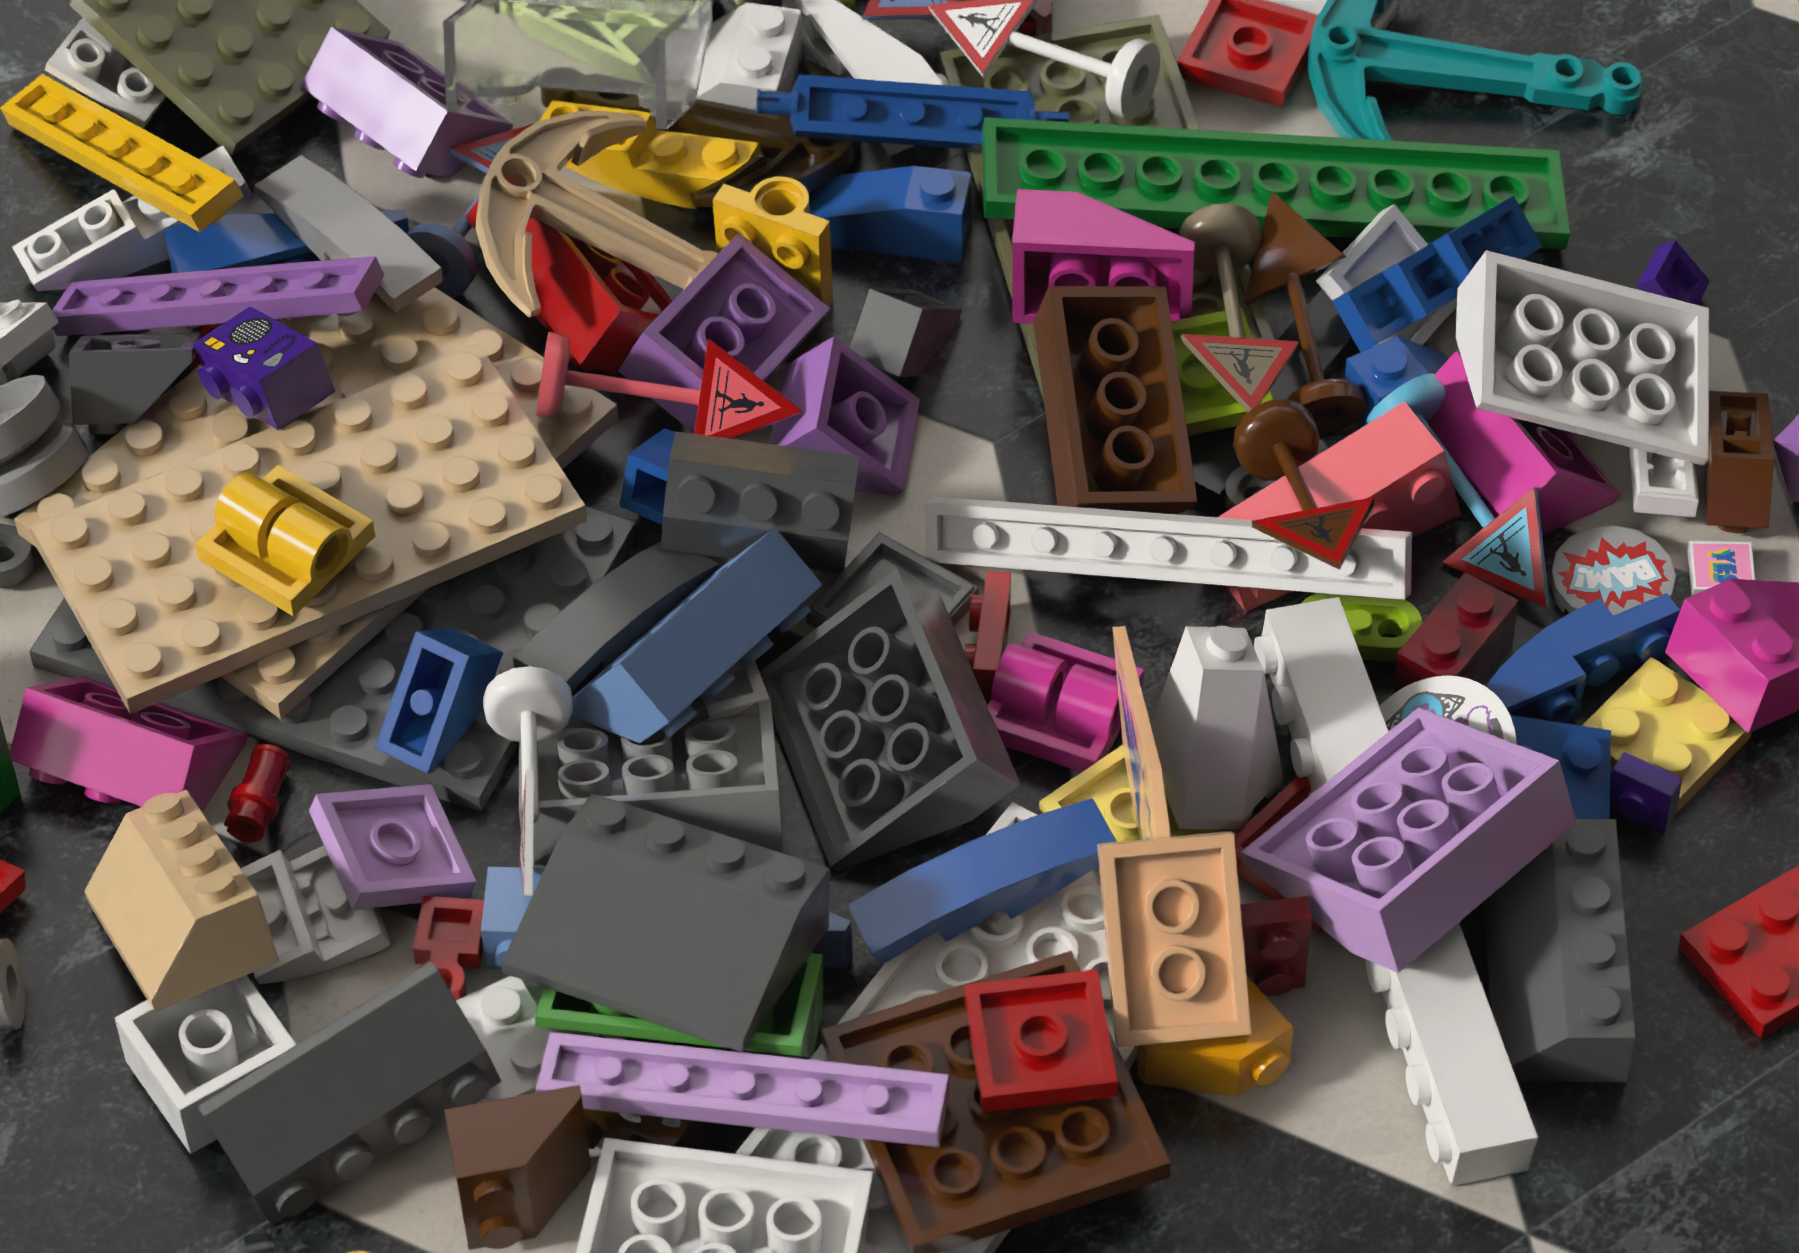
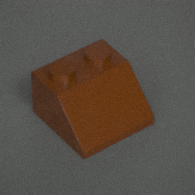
(517, 1162)

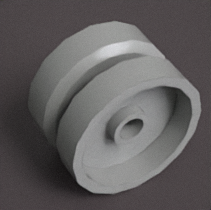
(34, 447)

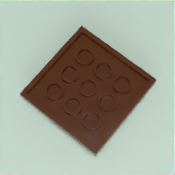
(995, 1164)

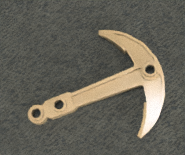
(528, 185)

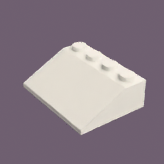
(1586, 356)
(721, 1203)

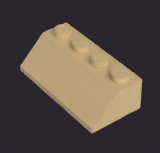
(178, 903)

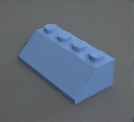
(699, 643)

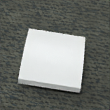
(311, 916)

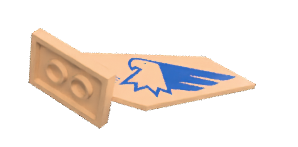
(1168, 905)

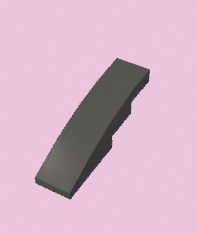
(614, 613)

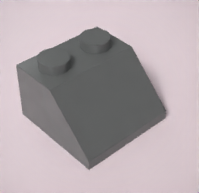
(123, 376)

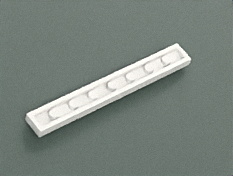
(1157, 548)

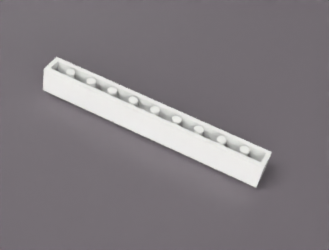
(1437, 1001)

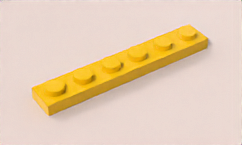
(122, 153)

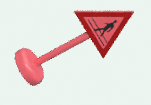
(728, 403)

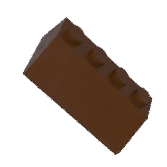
(1114, 399)

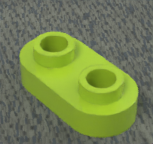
(1374, 617)

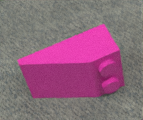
(1083, 242)
(1742, 648)

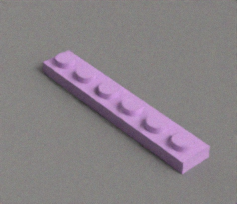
(748, 1089)

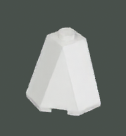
(1216, 731)

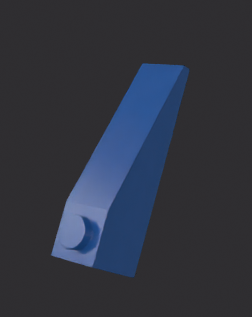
(898, 211)
(244, 242)

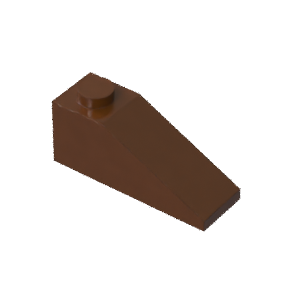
(1739, 461)

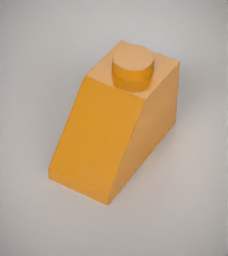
(1223, 1063)

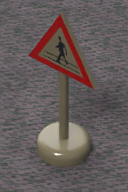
(1225, 242)

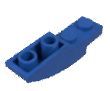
(1581, 650)

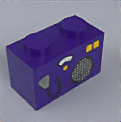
(263, 368)

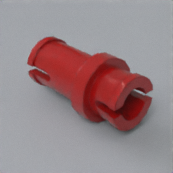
(255, 800)

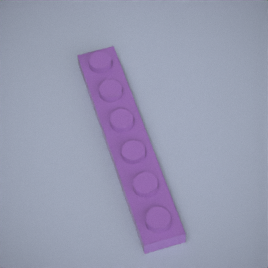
(217, 296)

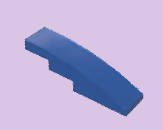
(1432, 274)
(992, 873)

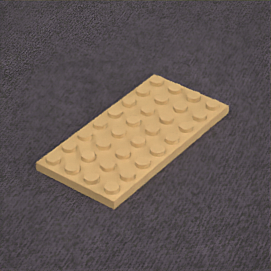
(426, 455)

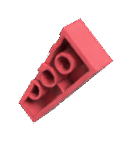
(1385, 460)

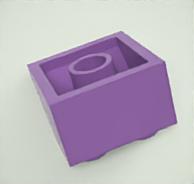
(850, 411)

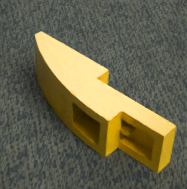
(659, 162)

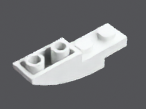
(107, 237)

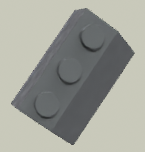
(736, 491)

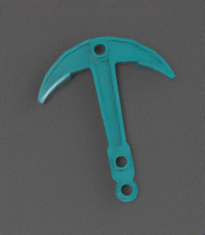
(1381, 55)

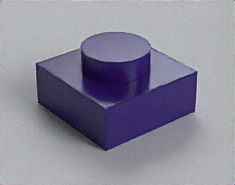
(1674, 275)
(1644, 792)

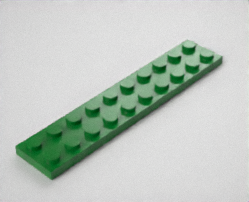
(1326, 180)

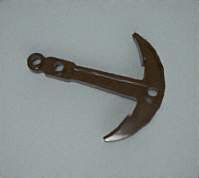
(800, 158)

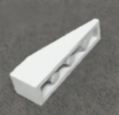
(859, 48)

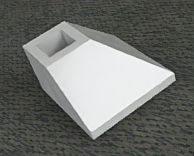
(105, 75)

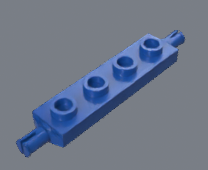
(897, 111)

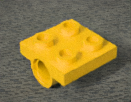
(780, 225)
(282, 537)

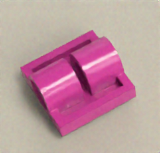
(1057, 701)

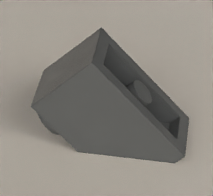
(902, 330)

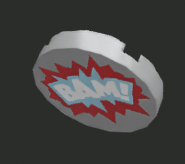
(1610, 565)

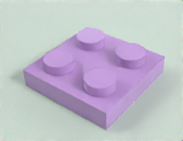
(391, 846)

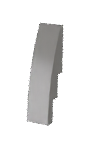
(345, 225)

